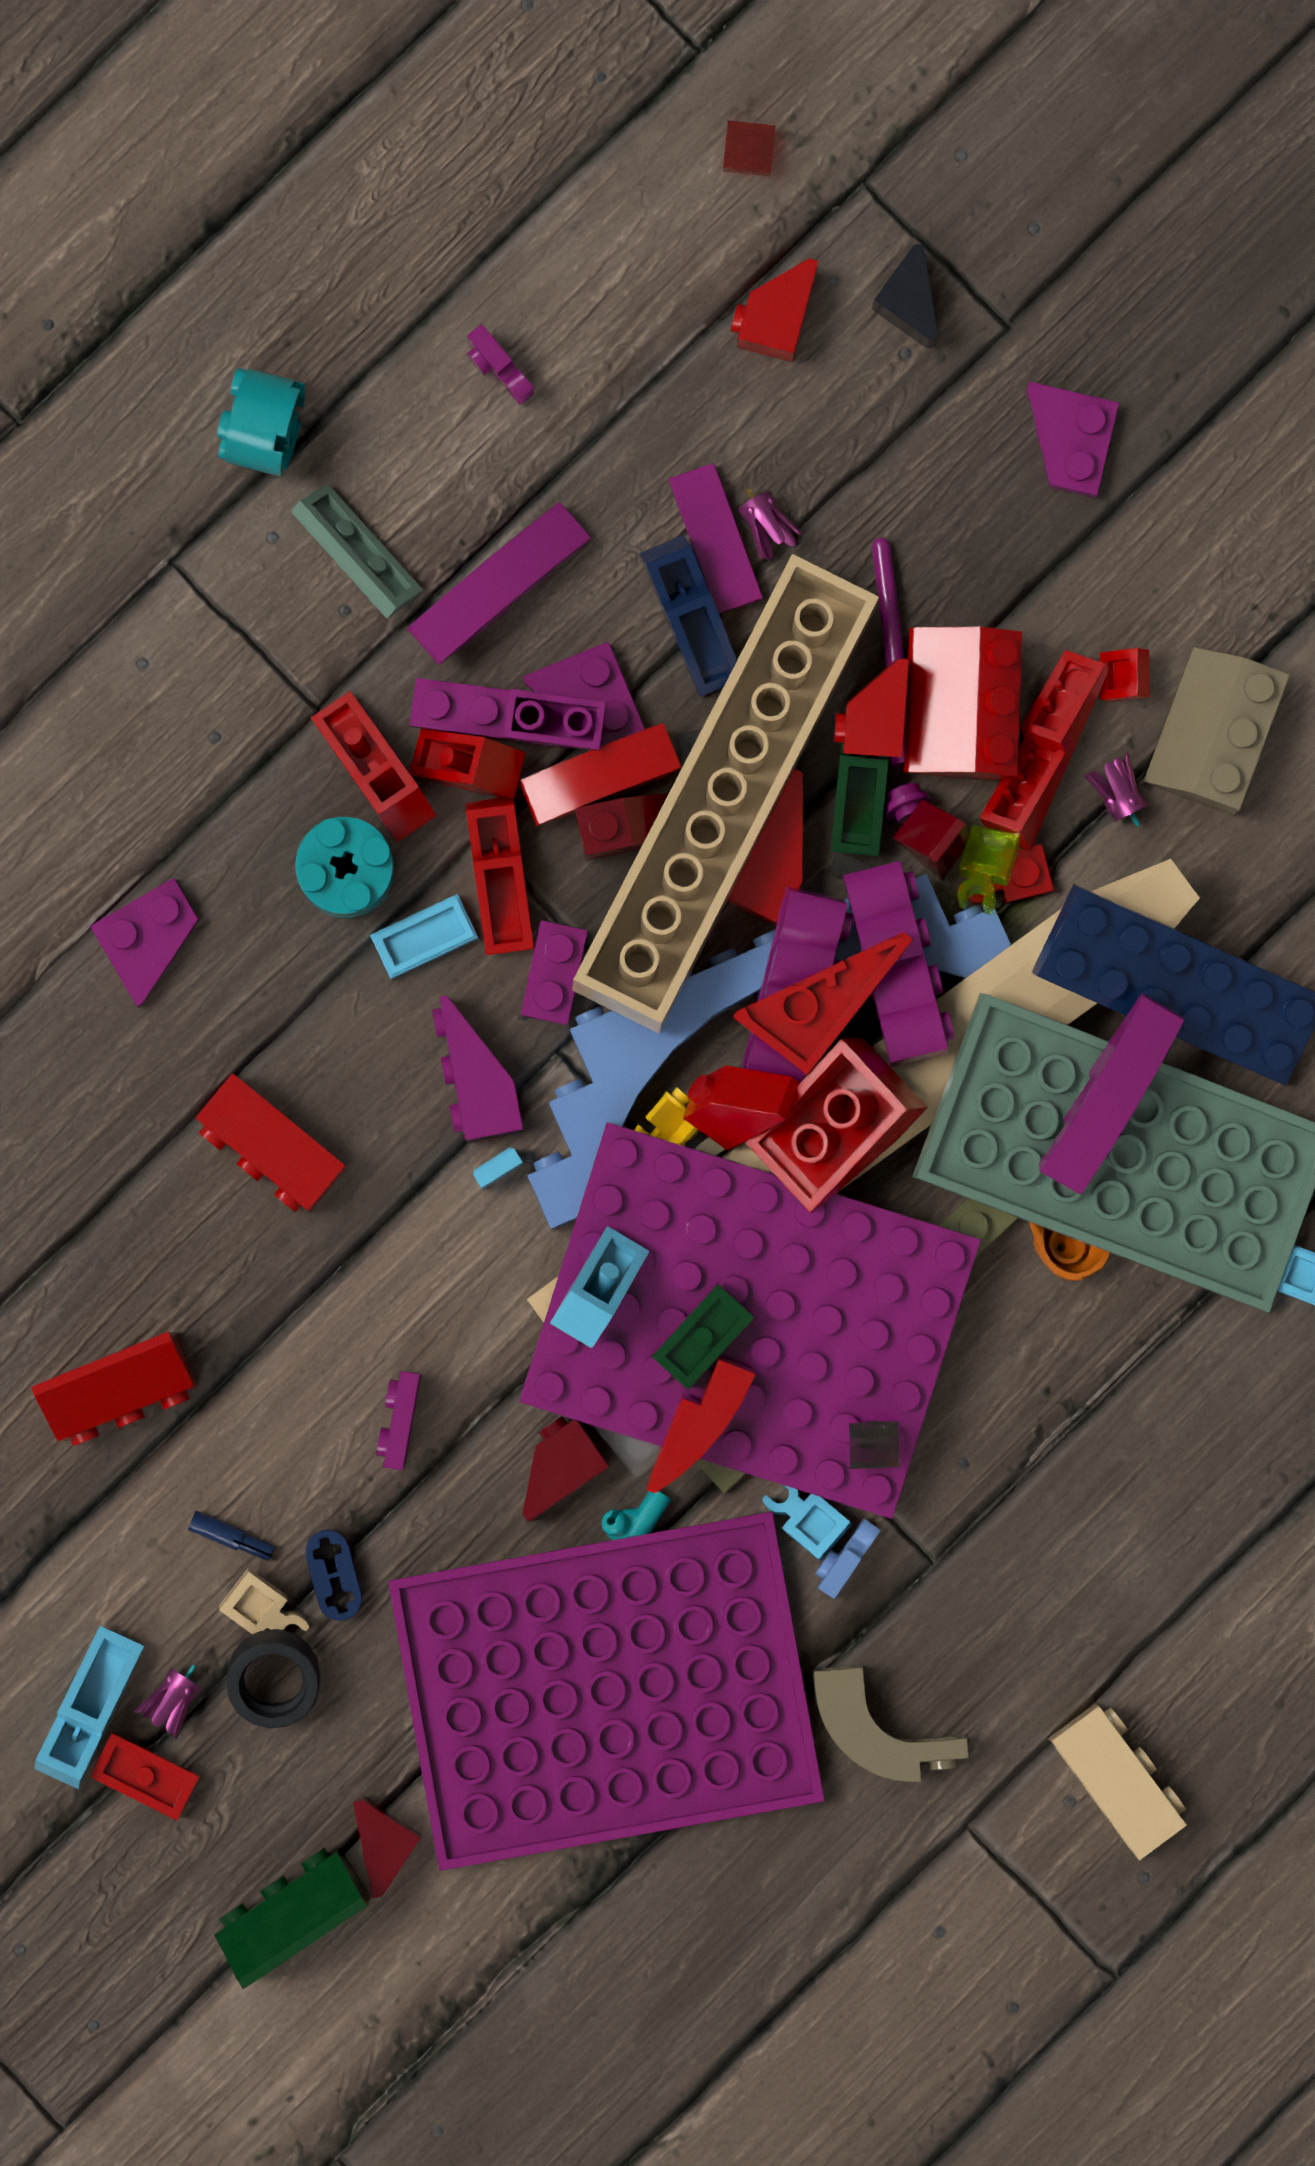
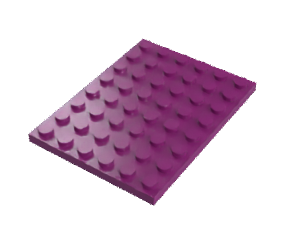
(841, 1300)
(605, 1691)

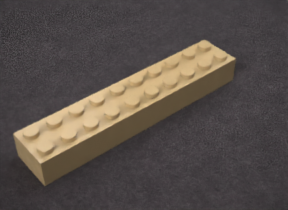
(725, 794)

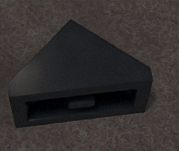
(908, 299)

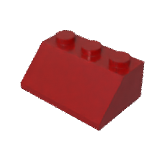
(963, 702)
(116, 1388)

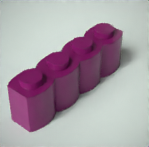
(802, 946)
(906, 995)

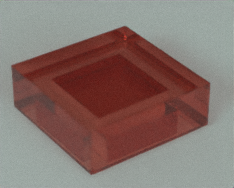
(749, 148)

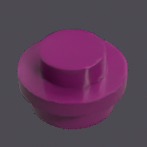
(902, 801)

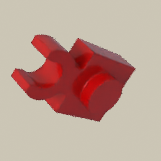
(1028, 878)

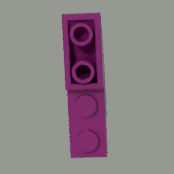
(508, 714)

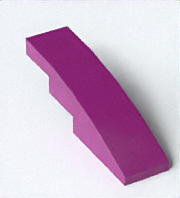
(498, 583)
(1111, 1094)

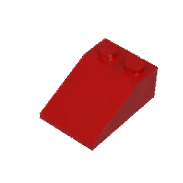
(838, 1123)

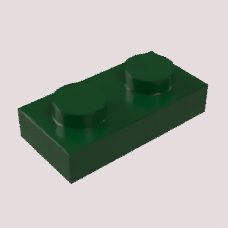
(702, 1336)

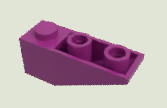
(484, 1089)

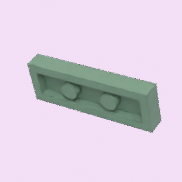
(356, 550)

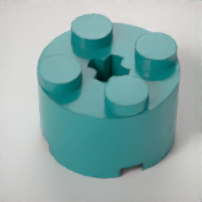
(262, 421)
(332, 842)

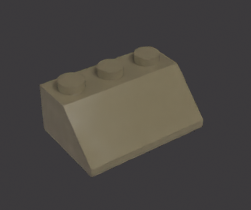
(1216, 729)

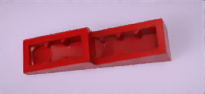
(1049, 742)

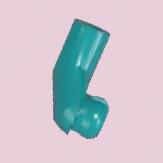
(635, 1521)

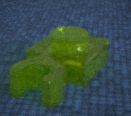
(986, 861)

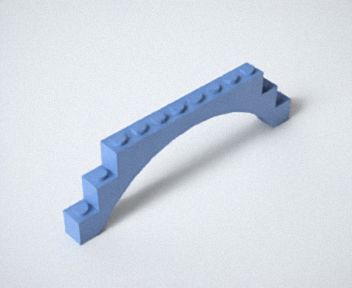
(627, 1055)

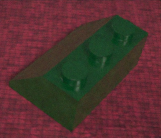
(290, 1915)

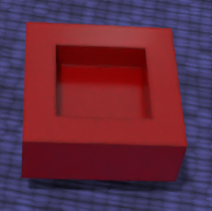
(1127, 675)

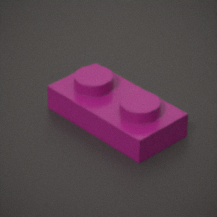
(552, 972)
(394, 1441)

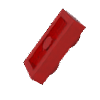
(145, 1776)

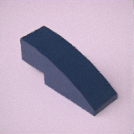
(690, 613)

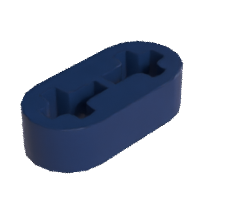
(322, 1578)

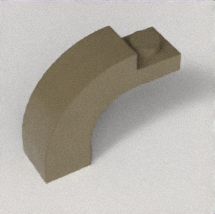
(847, 1719)

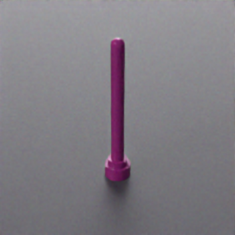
(889, 615)

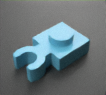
(811, 1521)

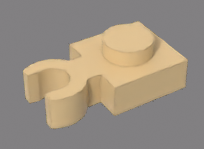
(258, 1605)

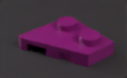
(1072, 436)
(592, 676)
(146, 937)

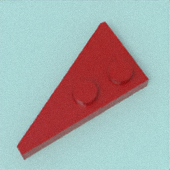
(813, 1012)

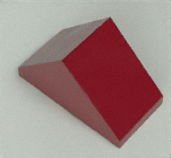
(933, 838)
(384, 1843)

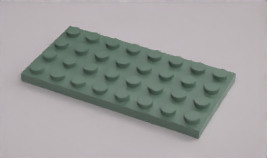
(1190, 1188)

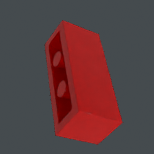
(269, 1145)

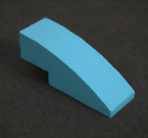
(88, 1707)

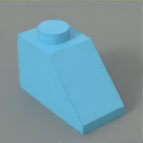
(599, 1287)

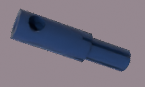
(229, 1536)

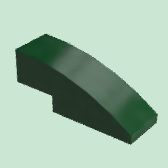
(859, 803)

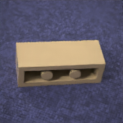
(1119, 1780)

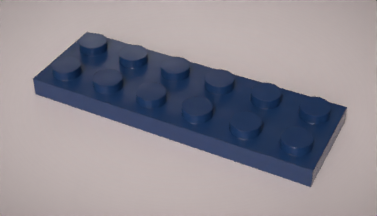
(1224, 1000)

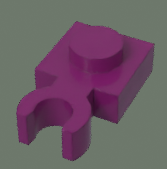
(490, 357)

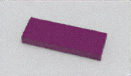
(715, 538)

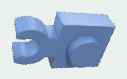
(838, 1567)

